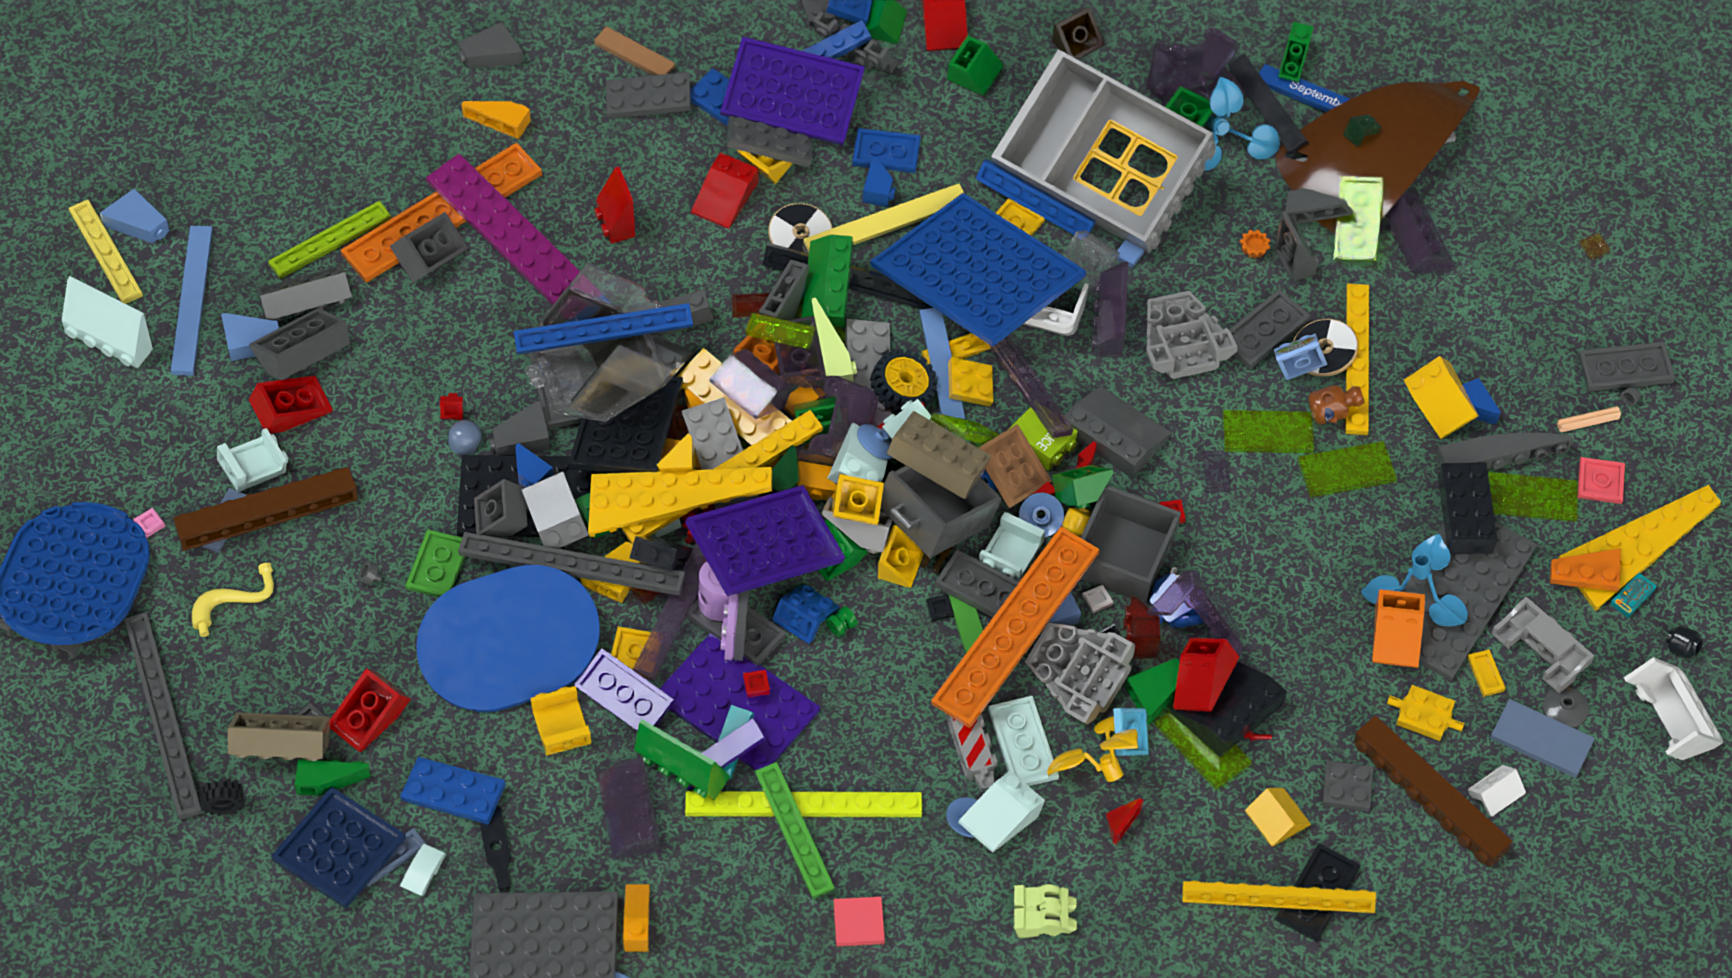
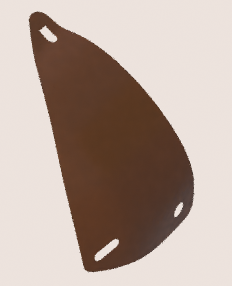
(1414, 128)

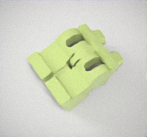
(1043, 911)

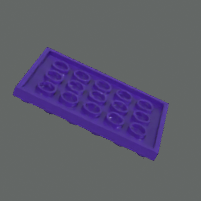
(793, 90)
(765, 540)
(709, 686)

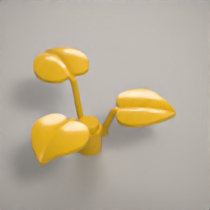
(1108, 763)

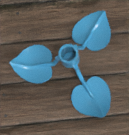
(1227, 99)
(1428, 556)

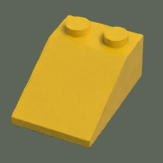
(1441, 397)

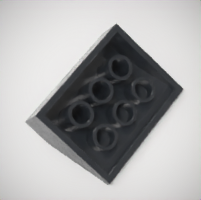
(1240, 708)

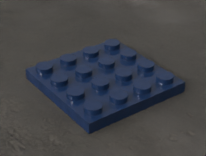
(338, 847)

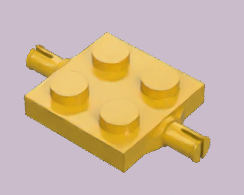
(1425, 713)

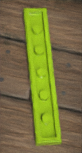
(329, 239)

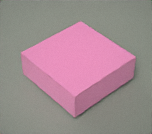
(150, 522)

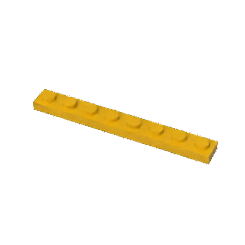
(1358, 372)
(1279, 897)

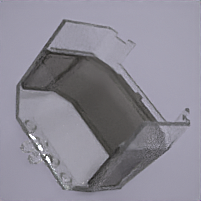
(601, 376)

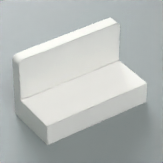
(1498, 789)

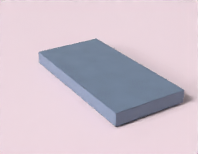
(1542, 738)

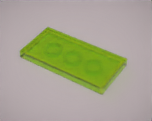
(1359, 233)
(964, 428)
(1267, 431)
(1346, 469)
(1533, 496)
(1213, 768)

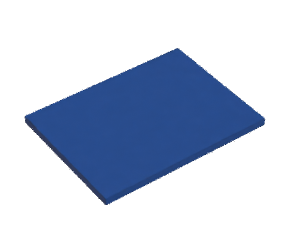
(978, 269)

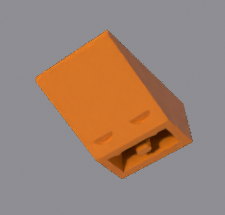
(1398, 628)

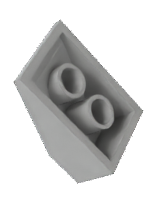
(865, 535)

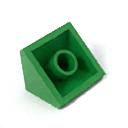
(886, 20)
(1190, 106)

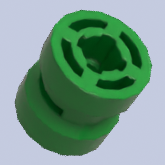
(842, 621)

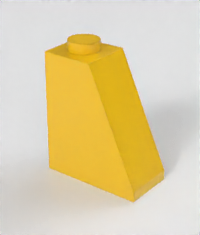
(610, 590)

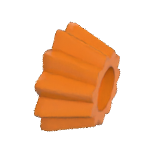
(1255, 244)

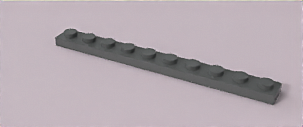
(572, 563)
(163, 716)

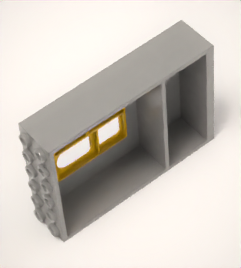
(1063, 130)

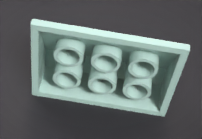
(105, 323)

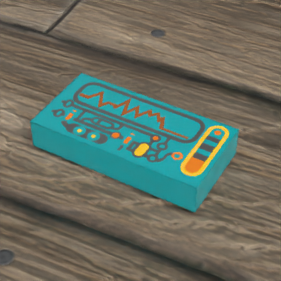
(1633, 595)

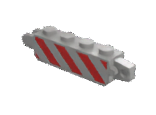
(974, 751)

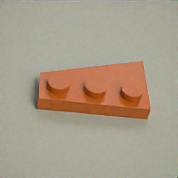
(1589, 570)

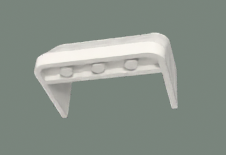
(1059, 320)
(1677, 707)

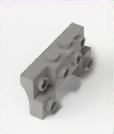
(1548, 640)

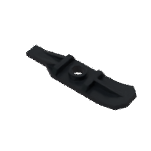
(497, 859)

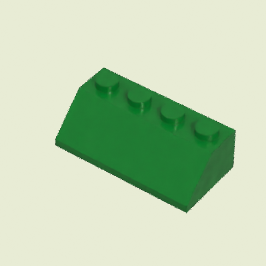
(829, 277)
(679, 760)

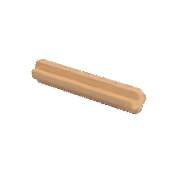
(1588, 419)

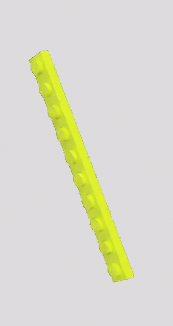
(809, 804)

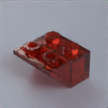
(1142, 629)

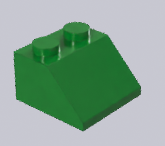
(1081, 485)

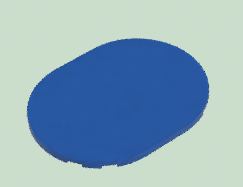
(72, 573)
(508, 638)

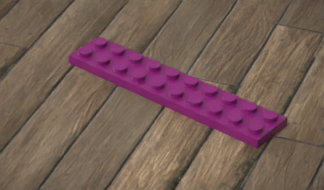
(503, 227)

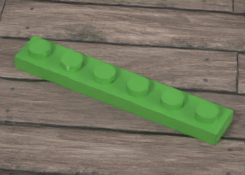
(794, 830)

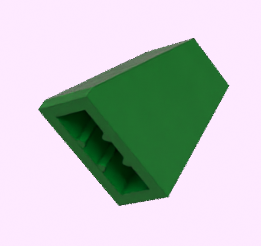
(1154, 688)

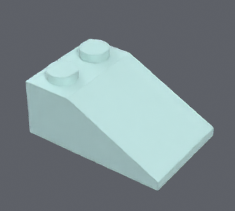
(856, 460)
(1002, 811)

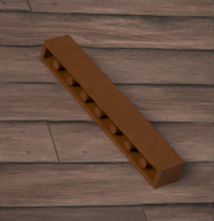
(265, 508)
(1432, 792)

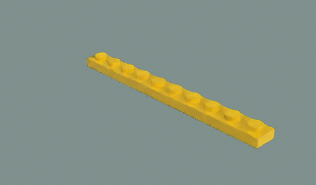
(754, 456)

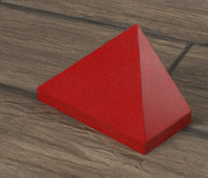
(1121, 819)

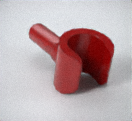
(1254, 736)

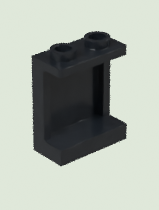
(660, 552)

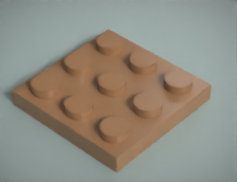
(1014, 466)

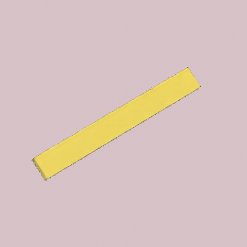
(892, 218)

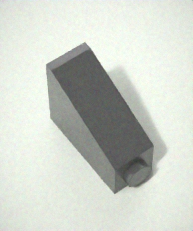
(490, 49)
(525, 428)

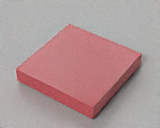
(1601, 480)
(858, 921)

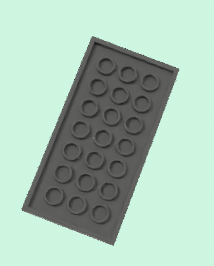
(1481, 585)

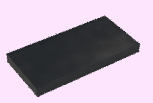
(1326, 871)

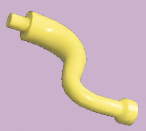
(206, 602)

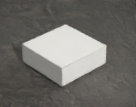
(1097, 599)

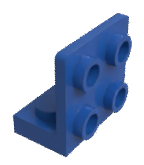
(803, 612)

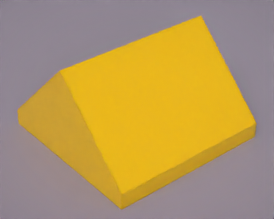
(768, 167)
(681, 457)
(857, 499)
(899, 559)
(1276, 815)

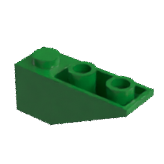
(1296, 52)
(317, 777)

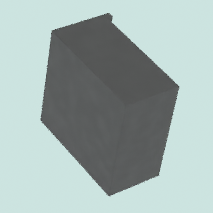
(932, 513)
(1131, 541)

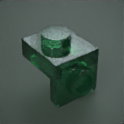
(1360, 127)

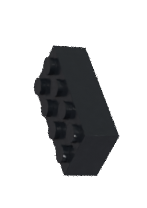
(1467, 508)

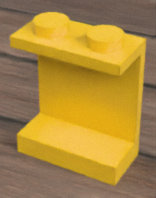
(560, 720)

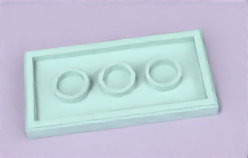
(1022, 740)

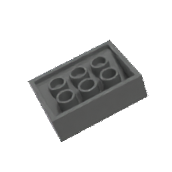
(1121, 432)

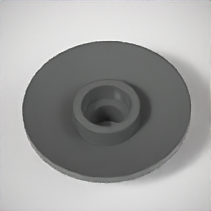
(1570, 715)

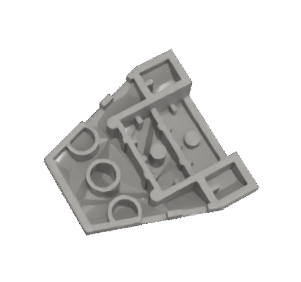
(1184, 336)
(1081, 667)

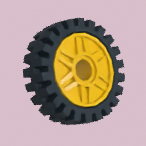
(903, 378)

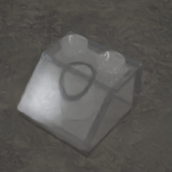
(1090, 255)

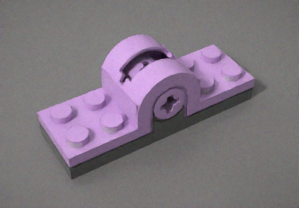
(729, 609)

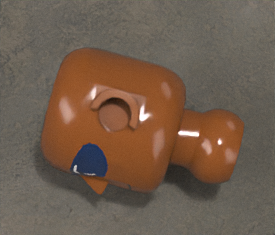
(1332, 403)

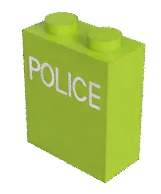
(1048, 449)

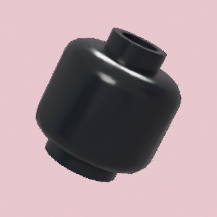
(1684, 642)

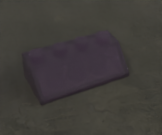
(1418, 235)
(1111, 311)
(628, 809)

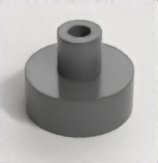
(369, 573)

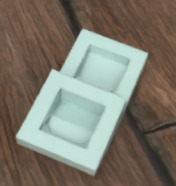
(422, 869)

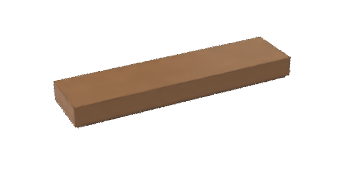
(633, 53)

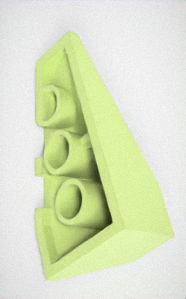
(834, 353)

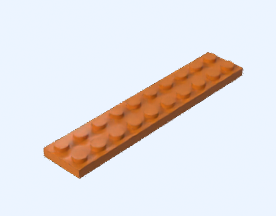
(372, 252)
(1015, 627)

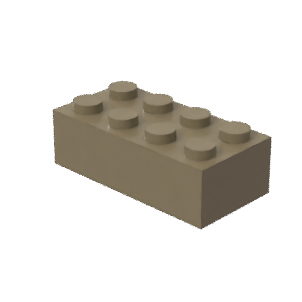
(938, 454)
(278, 736)

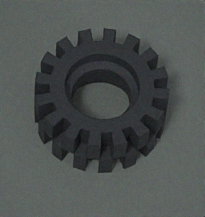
(222, 797)

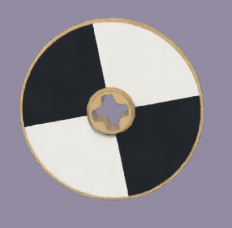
(795, 218)
(1341, 345)

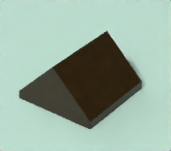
(1077, 34)

